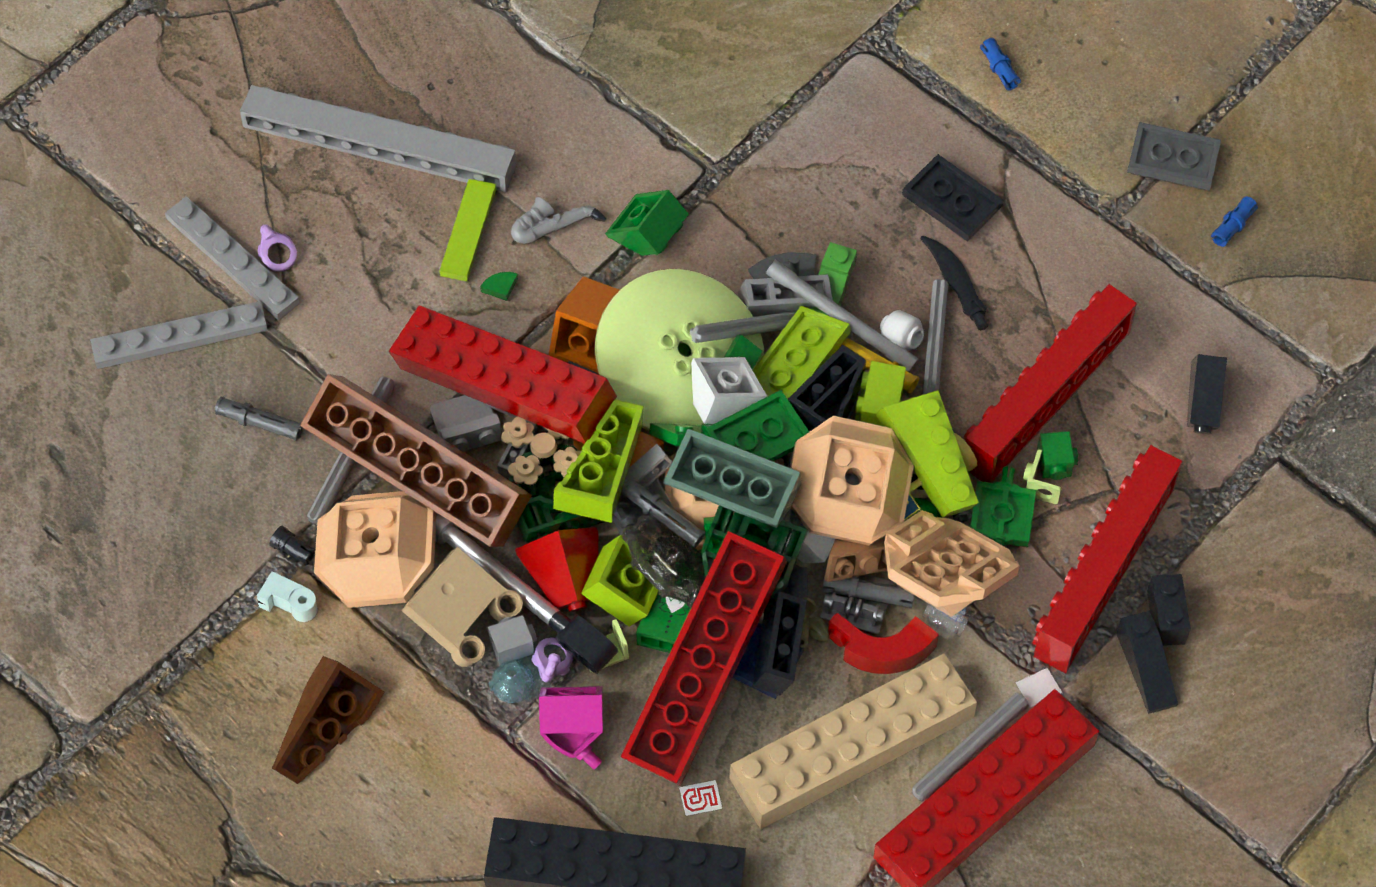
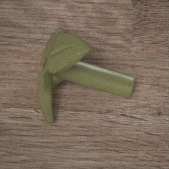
(813, 626)

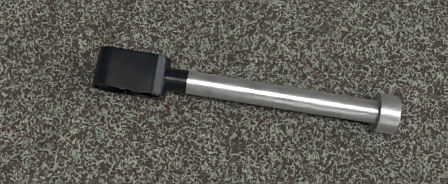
(574, 635)

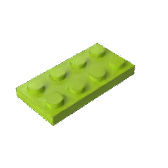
(800, 351)

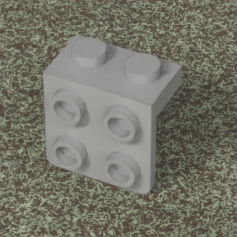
(466, 422)

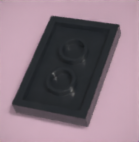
(952, 197)

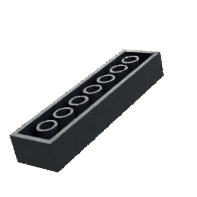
(571, 856)

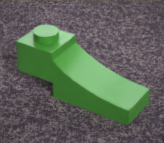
(838, 264)

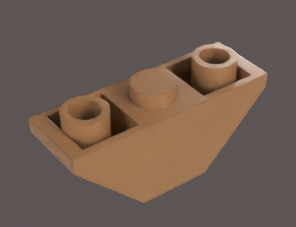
(855, 559)

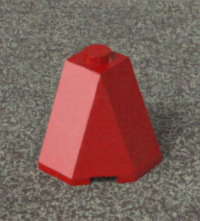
(562, 565)

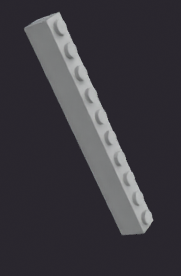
(377, 137)

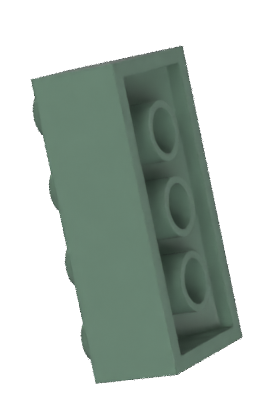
(733, 478)

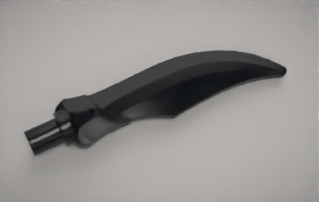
(959, 281)

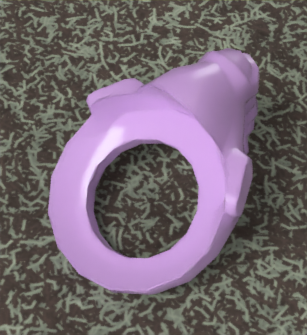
(269, 238)
(550, 666)

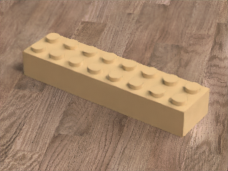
(852, 741)

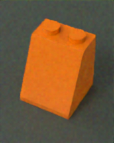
(578, 322)

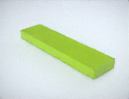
(467, 230)

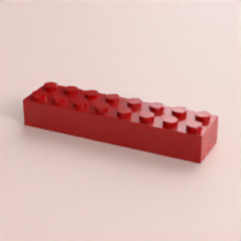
(503, 374)
(1049, 382)
(1106, 558)
(704, 658)
(986, 793)

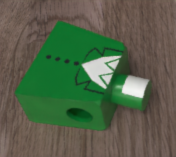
(662, 624)

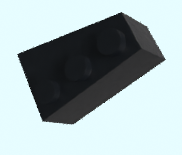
(830, 389)

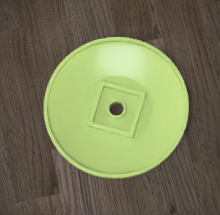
(642, 334)

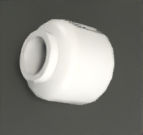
(902, 329)

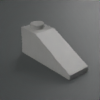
(769, 297)

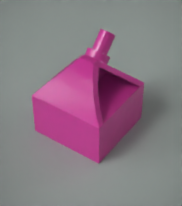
(572, 720)

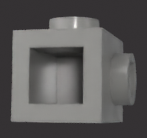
(512, 639)

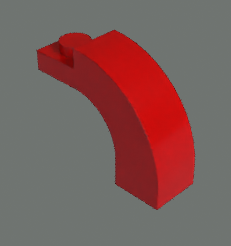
(883, 654)

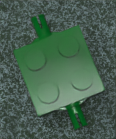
(1004, 511)

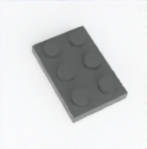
(1174, 156)

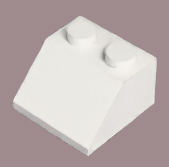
(723, 387)

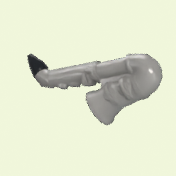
(536, 224)

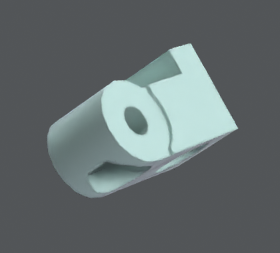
(288, 596)

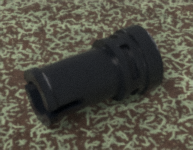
(287, 542)

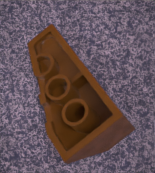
(327, 712)

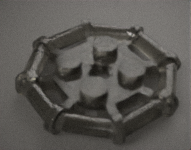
(665, 561)

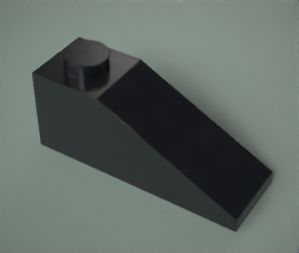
(1147, 661)

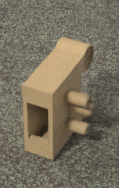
(454, 600)

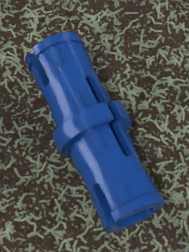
(1000, 64)
(1234, 221)

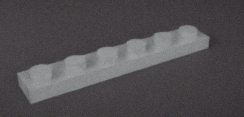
(232, 258)
(178, 335)

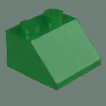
(648, 222)

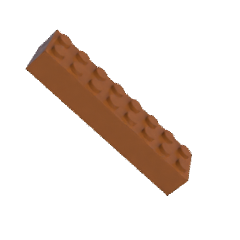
(416, 460)

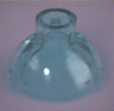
(512, 688)

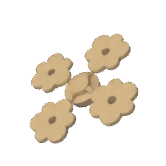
(542, 446)

